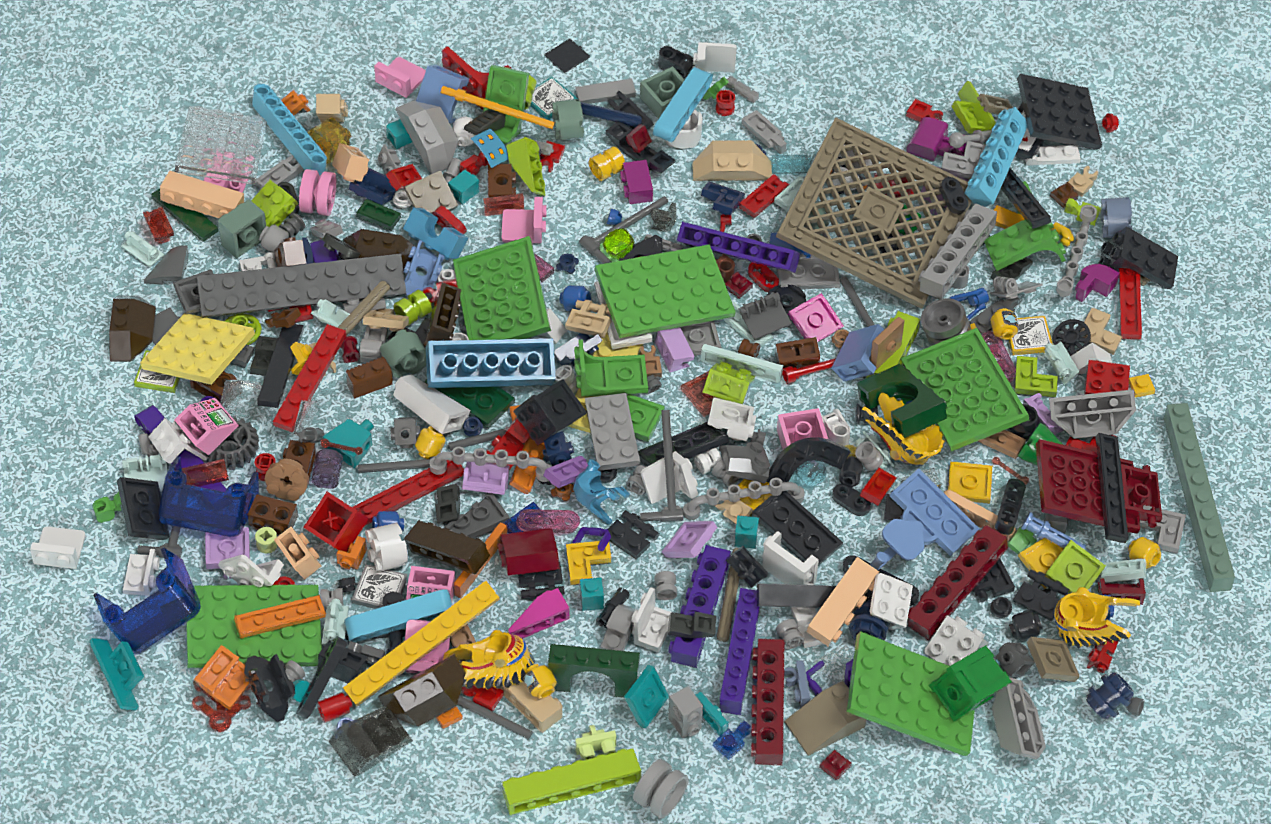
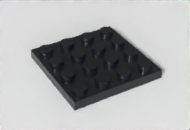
(1059, 112)

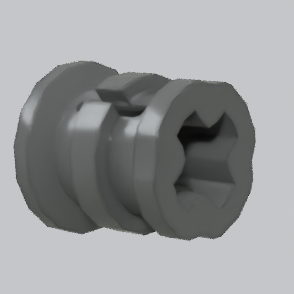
(293, 224)

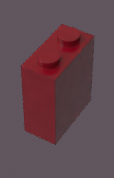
(528, 551)

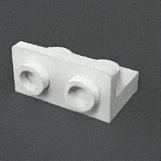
(140, 574)

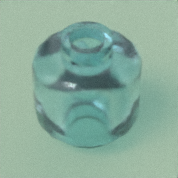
(812, 472)

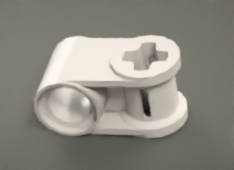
(836, 427)

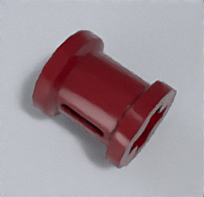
(350, 351)

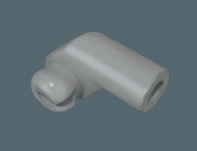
(146, 447)

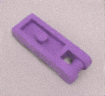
(565, 472)

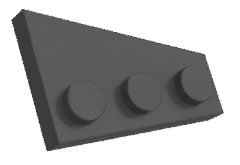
(481, 518)

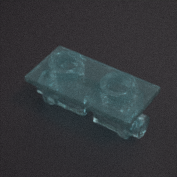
(791, 165)

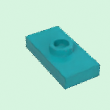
(712, 715)

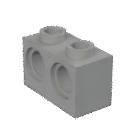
(685, 712)

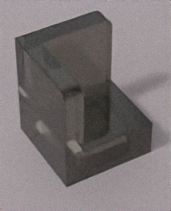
(663, 220)

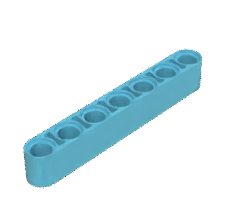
(288, 129)

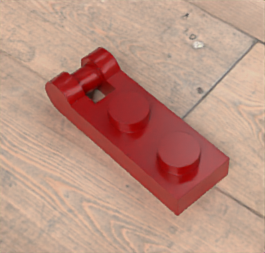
(763, 196)

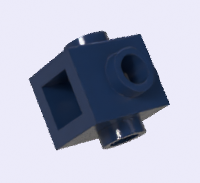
(560, 452)

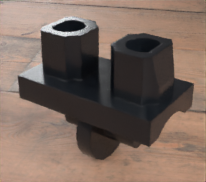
(746, 566)

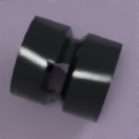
(1028, 427)

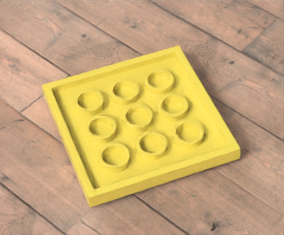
(197, 348)

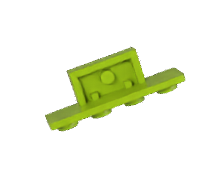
(970, 110)

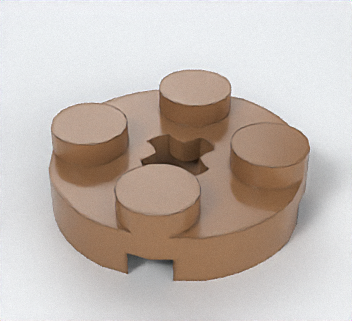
(282, 489)

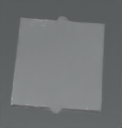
(835, 663)

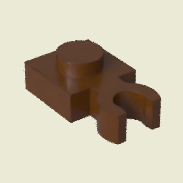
(283, 319)

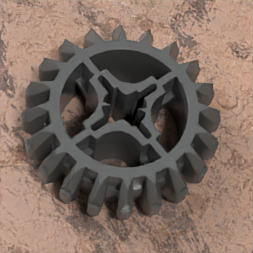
(231, 447)

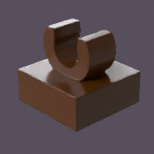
(1062, 194)

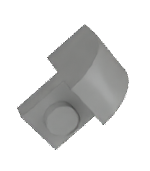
(618, 628)

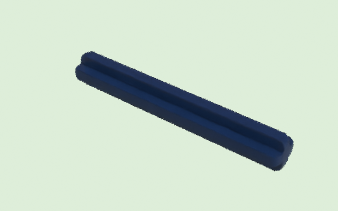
(610, 114)

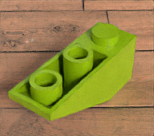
(526, 162)

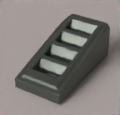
(487, 120)

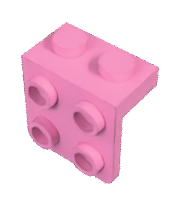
(399, 76)
(524, 223)
(432, 657)

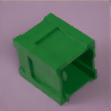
(970, 683)

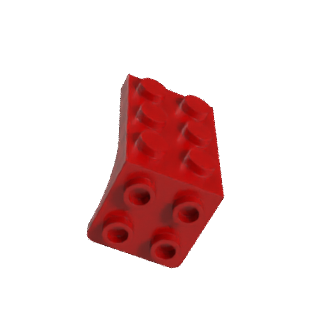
(477, 80)

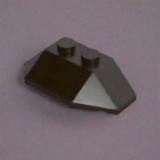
(378, 243)
(130, 327)
(426, 693)

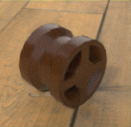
(748, 348)

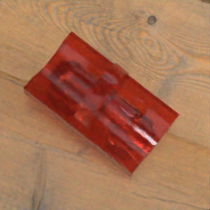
(159, 225)

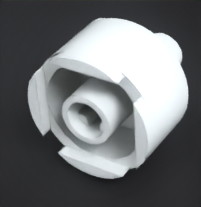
(690, 133)
(386, 547)

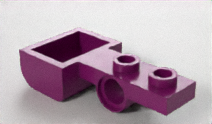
(932, 140)

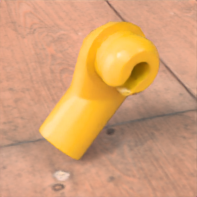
(1067, 236)

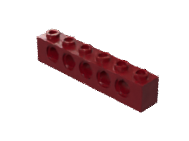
(928, 623)
(768, 652)

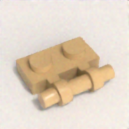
(589, 323)

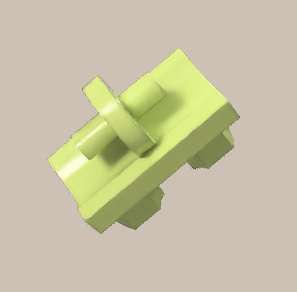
(594, 741)

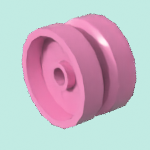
(317, 192)

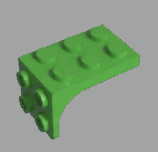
(508, 89)
(1021, 241)
(609, 374)

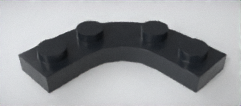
(807, 450)

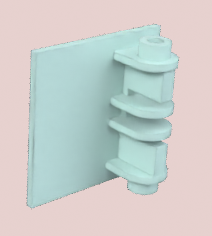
(146, 469)

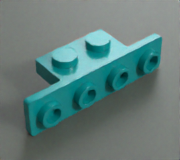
(120, 670)

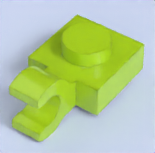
(1074, 208)

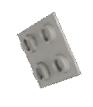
(1009, 288)

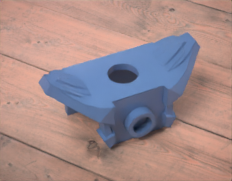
(422, 259)

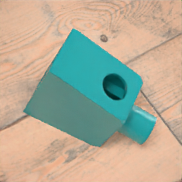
(351, 435)

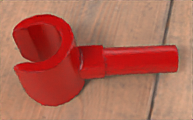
(726, 220)

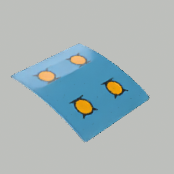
(491, 147)

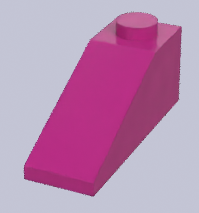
(543, 613)

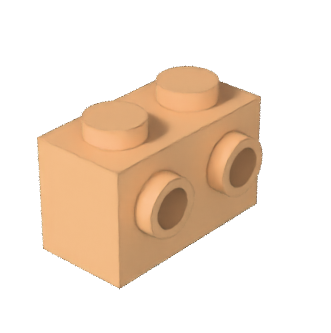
(350, 163)
(298, 553)

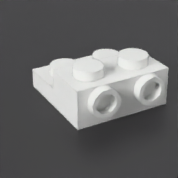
(734, 417)

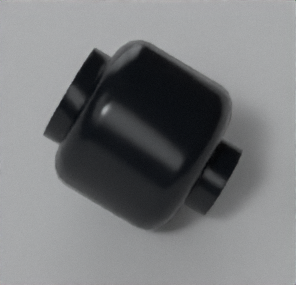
(1025, 625)

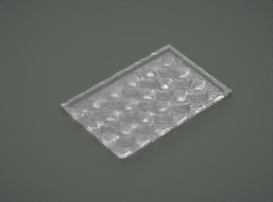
(221, 145)

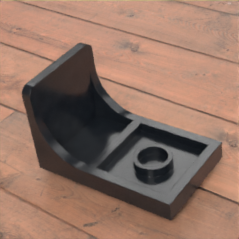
(1141, 255)
(549, 412)

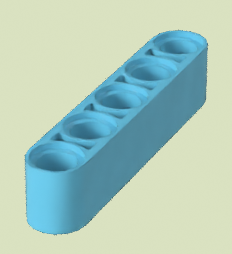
(682, 104)
(395, 616)

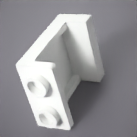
(786, 566)

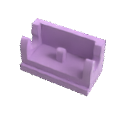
(674, 348)
(1044, 414)
(486, 478)

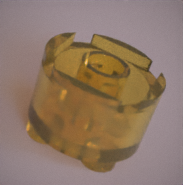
(328, 136)

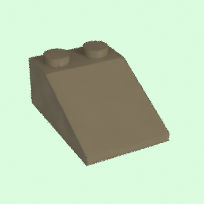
(824, 720)

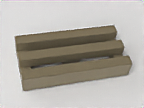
(994, 104)

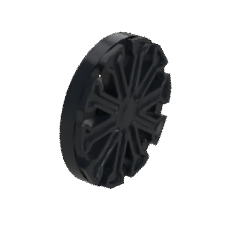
(1072, 336)

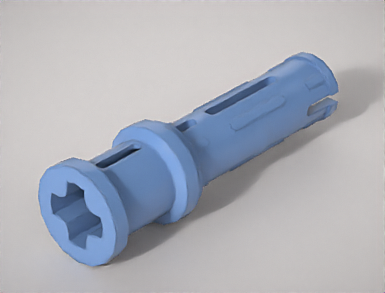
(1044, 530)

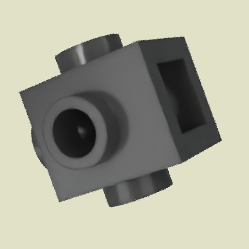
(409, 425)
(1014, 659)

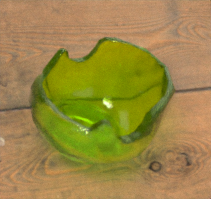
(618, 243)

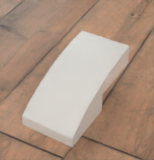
(803, 618)

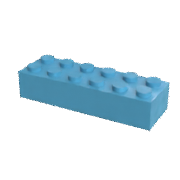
(490, 363)

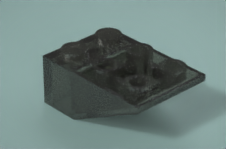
(369, 740)

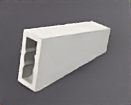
(430, 404)

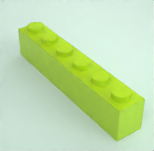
(571, 781)

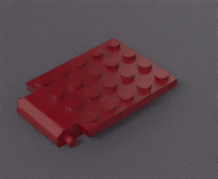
(1072, 486)

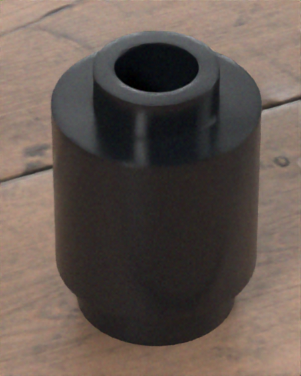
(851, 471)

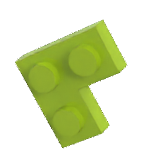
(1031, 383)

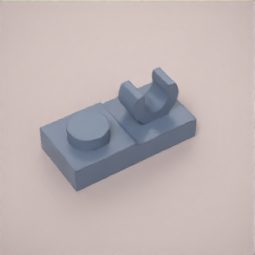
(799, 676)

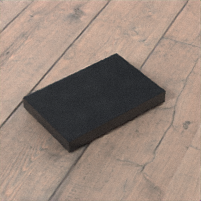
(140, 508)

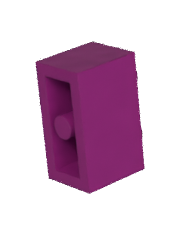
(637, 182)

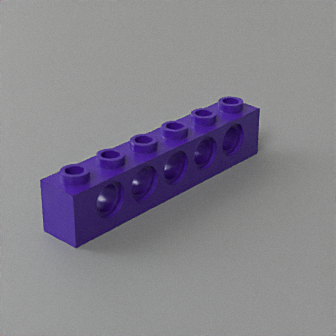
(739, 247)
(711, 559)
(740, 653)

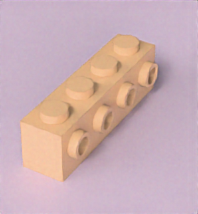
(199, 195)
(842, 602)

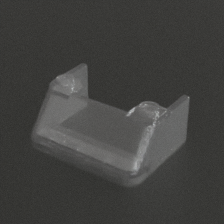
(241, 398)

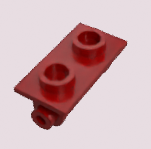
(1099, 657)

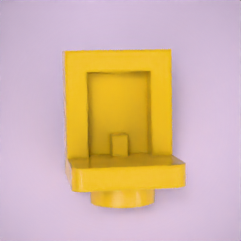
(301, 353)

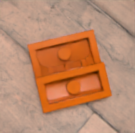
(223, 677)

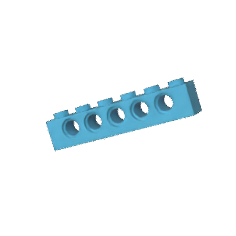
(996, 157)

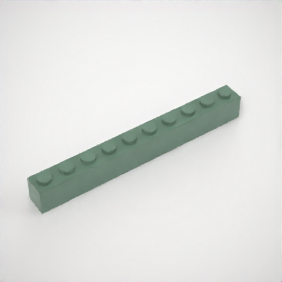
(1199, 498)

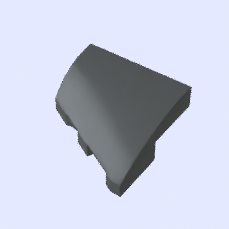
(170, 266)

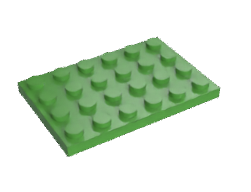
(664, 291)
(502, 292)
(971, 384)
(216, 625)
(894, 691)

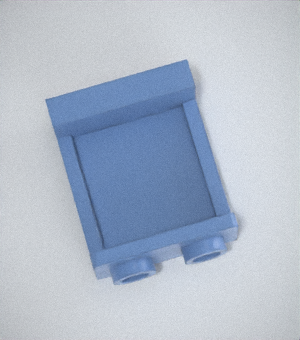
(431, 87)
(855, 354)

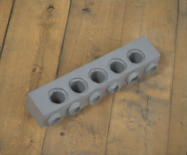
(957, 251)

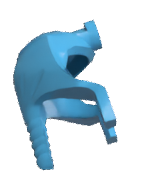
(591, 492)

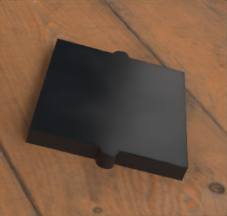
(567, 55)

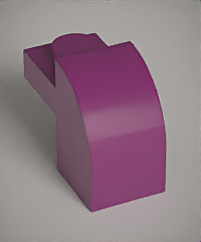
(1096, 278)

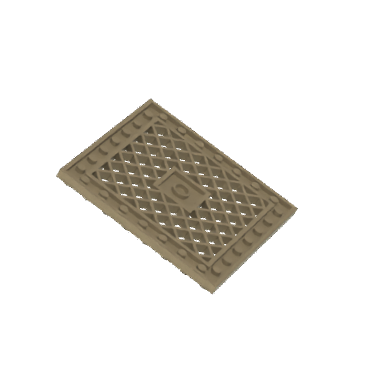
(874, 211)

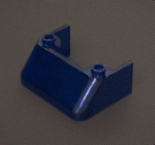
(205, 508)
(157, 614)

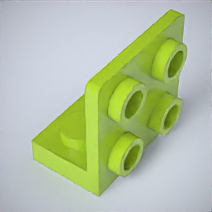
(728, 382)

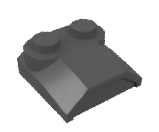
(188, 292)
(746, 462)

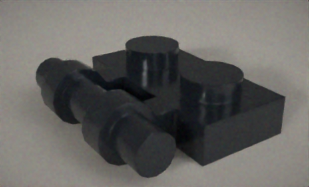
(629, 540)
(541, 578)
(997, 582)
(1037, 600)

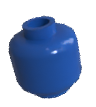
(572, 294)
(386, 518)

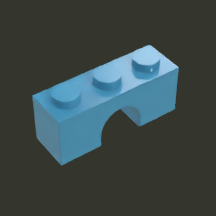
(422, 226)

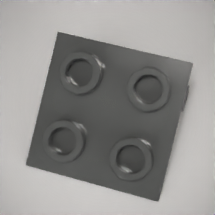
(764, 315)

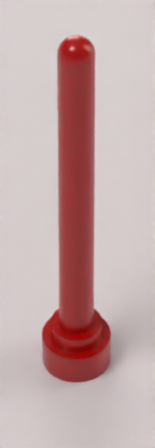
(791, 373)

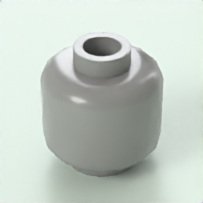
(272, 237)

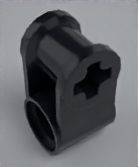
(671, 57)

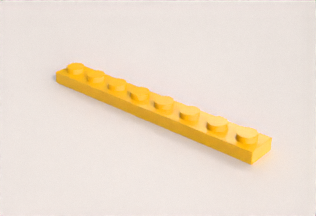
(421, 643)

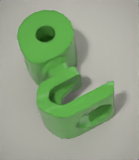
(105, 508)

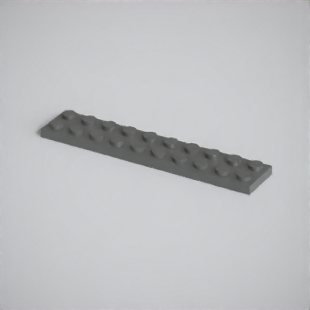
(298, 285)

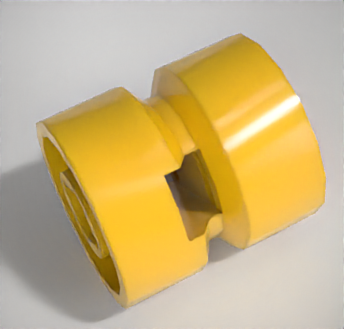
(606, 163)

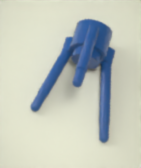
(975, 298)

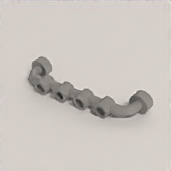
(1065, 285)
(439, 464)
(692, 509)

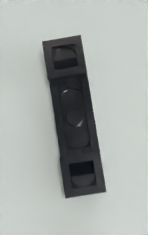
(656, 161)

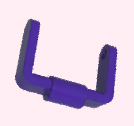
(593, 531)
(812, 684)

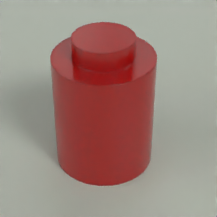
(334, 707)

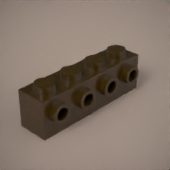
(444, 314)
(447, 547)

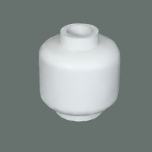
(462, 135)

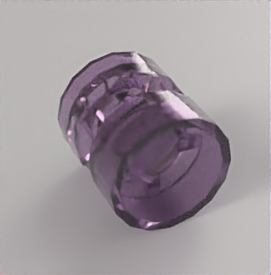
(327, 469)

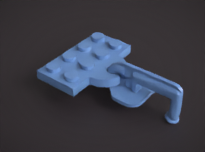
(926, 519)

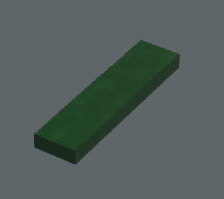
(192, 220)

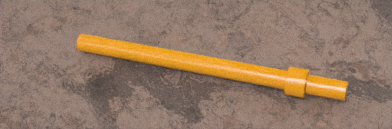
(461, 95)

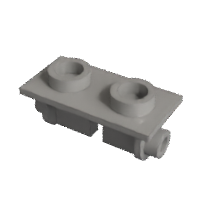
(388, 159)

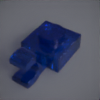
(731, 743)

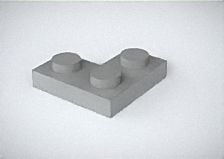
(963, 165)
(1169, 528)

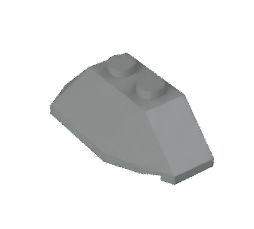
(429, 133)
(1093, 413)
(1018, 721)

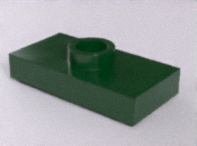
(378, 214)

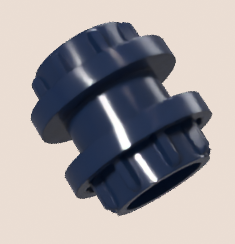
(868, 624)
(1110, 695)

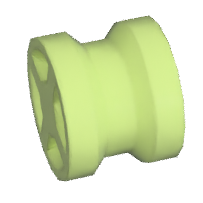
(269, 544)

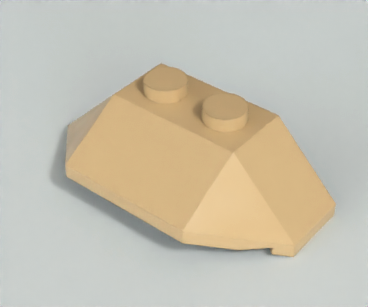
(732, 162)

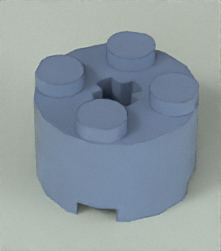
(1115, 215)

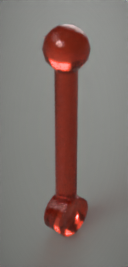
(325, 443)
(996, 460)

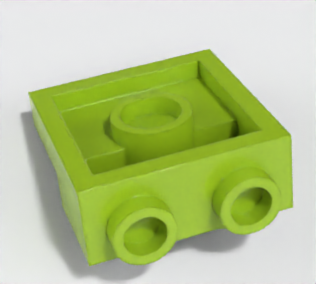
(275, 203)

